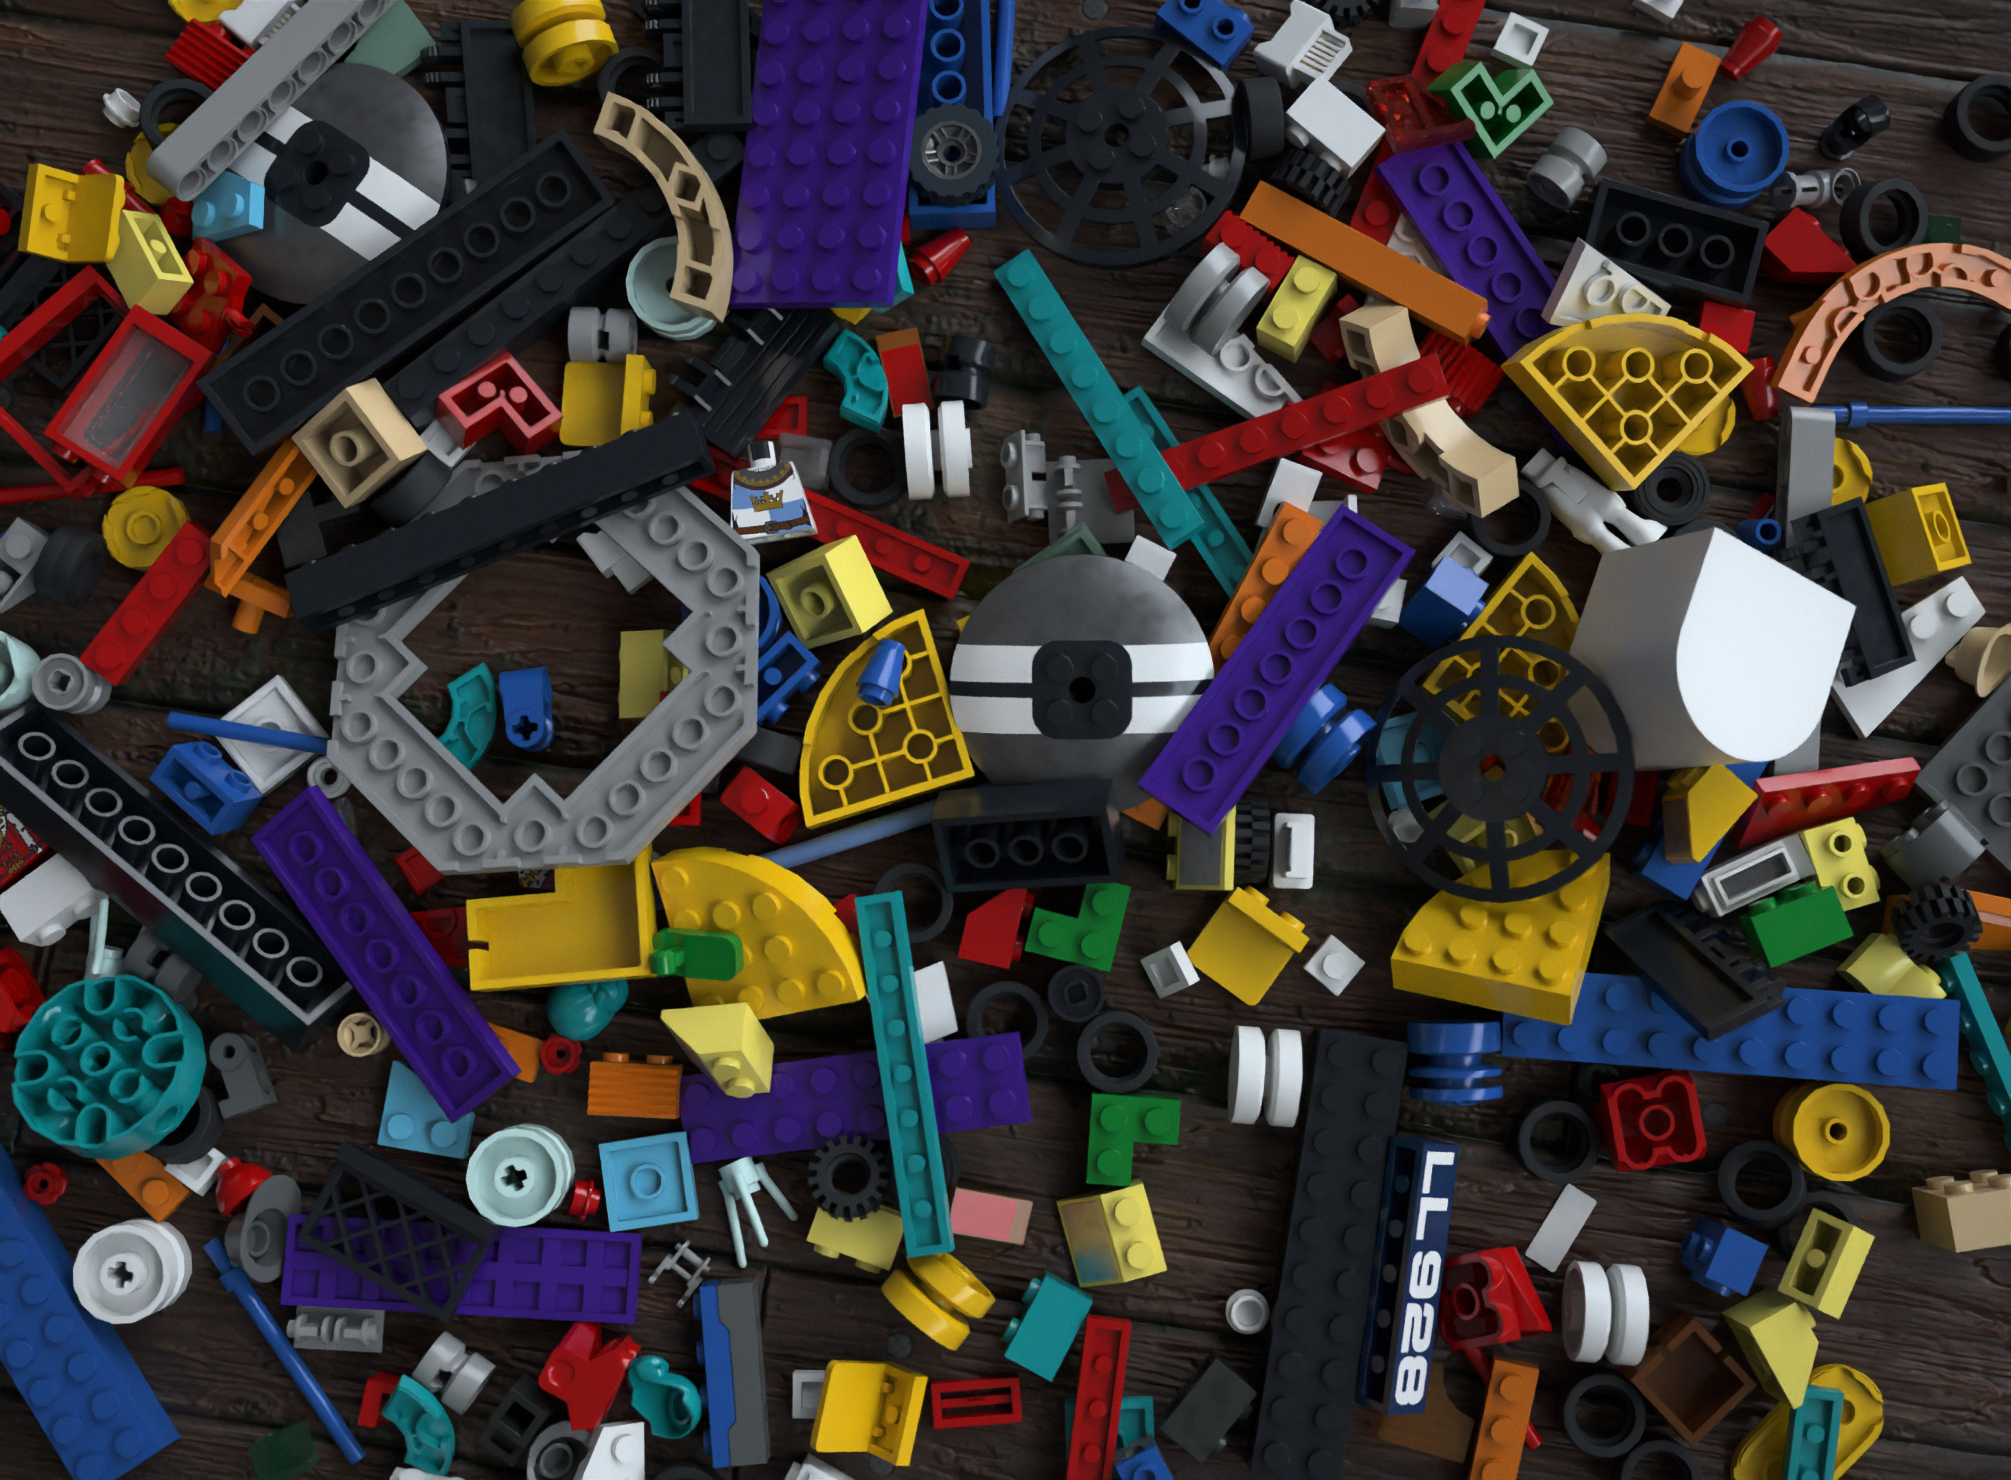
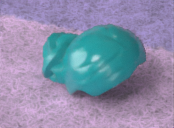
(585, 1008)
(663, 1398)

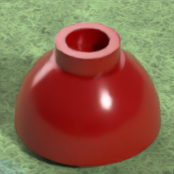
(237, 1185)

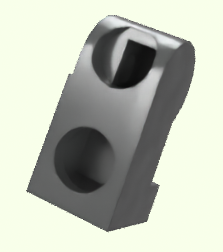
(243, 1074)

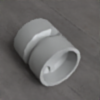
(1571, 163)
(588, 330)
(69, 685)
(453, 1373)

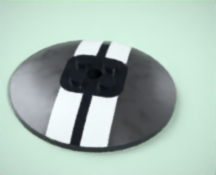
(382, 181)
(1067, 623)

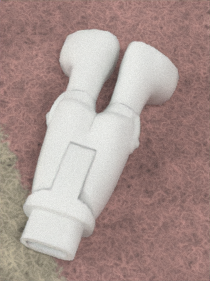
(1586, 504)

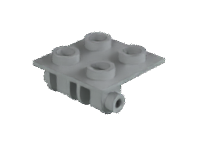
(1081, 494)
(337, 1329)

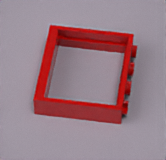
(36, 332)

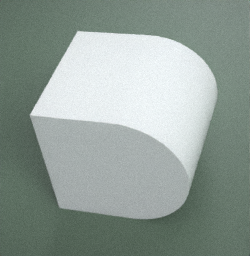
(1706, 652)

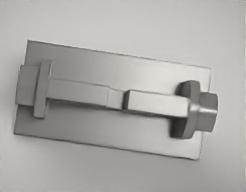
(1022, 457)

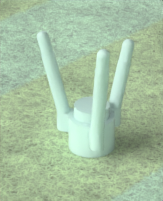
(102, 958)
(740, 1181)

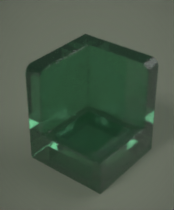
(284, 1452)

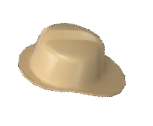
(1982, 657)

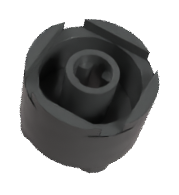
(1935, 847)

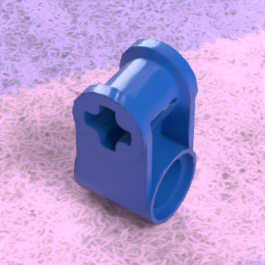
(527, 699)

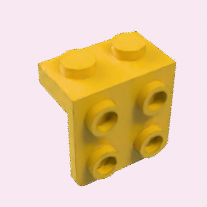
(71, 215)
(605, 400)
(1246, 944)
(869, 1409)

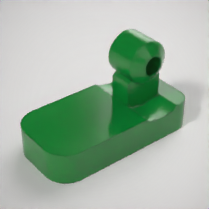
(696, 954)

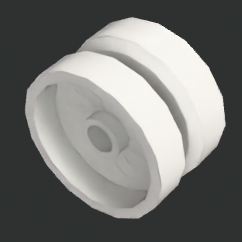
(936, 450)
(1266, 1077)
(132, 1270)
(1605, 1313)

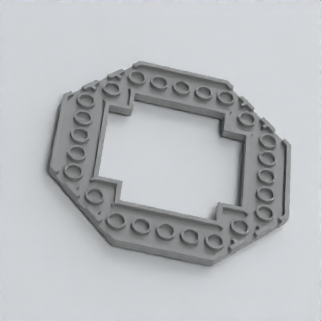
(640, 783)

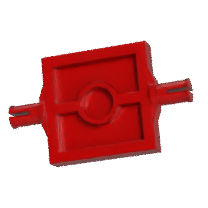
(215, 299)
(1354, 457)

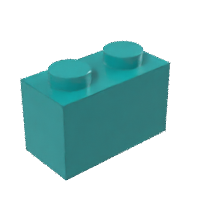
(1046, 1325)

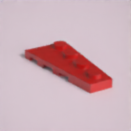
(1820, 796)

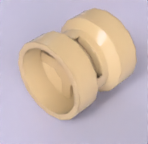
(356, 1035)

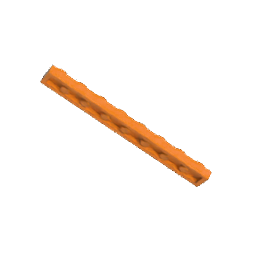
(1275, 558)

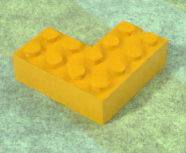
(584, 932)

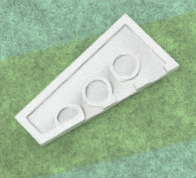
(1232, 374)
(1933, 629)

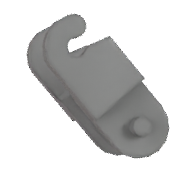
(669, 1262)

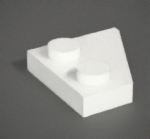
(614, 1453)

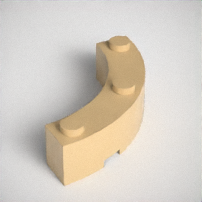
(705, 242)
(1432, 436)

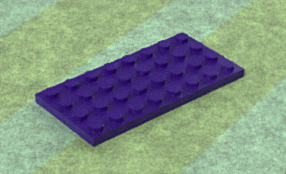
(827, 154)

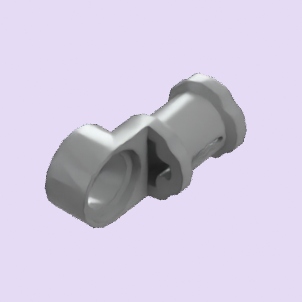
(1824, 192)

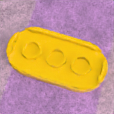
(1763, 1448)

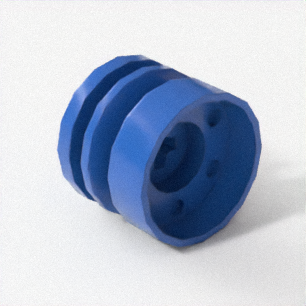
(1454, 1060)

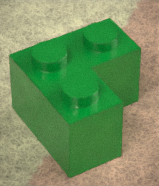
(1498, 107)
(1794, 923)
(1089, 937)
(1118, 1122)

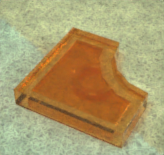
(1438, 1431)

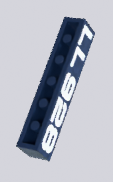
(1407, 1275)

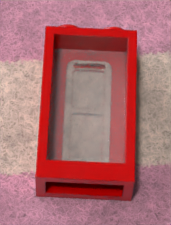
(129, 399)

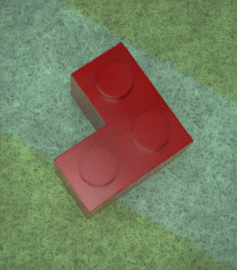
(499, 398)

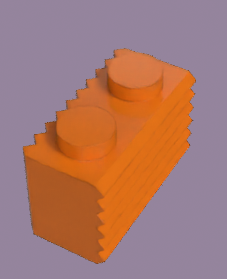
(635, 1087)

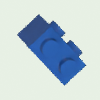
(1209, 27)
(1443, 603)
(781, 674)
(206, 786)
(1721, 1257)

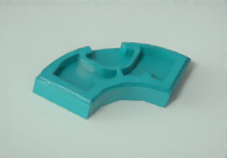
(862, 379)
(472, 716)
(424, 1426)

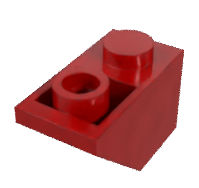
(1802, 253)
(993, 928)

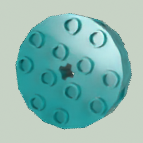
(108, 1067)

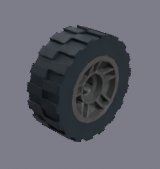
(975, 144)

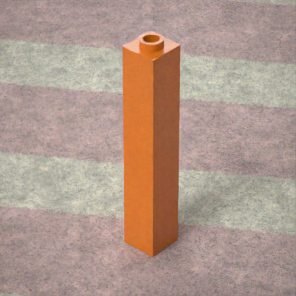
(1367, 264)

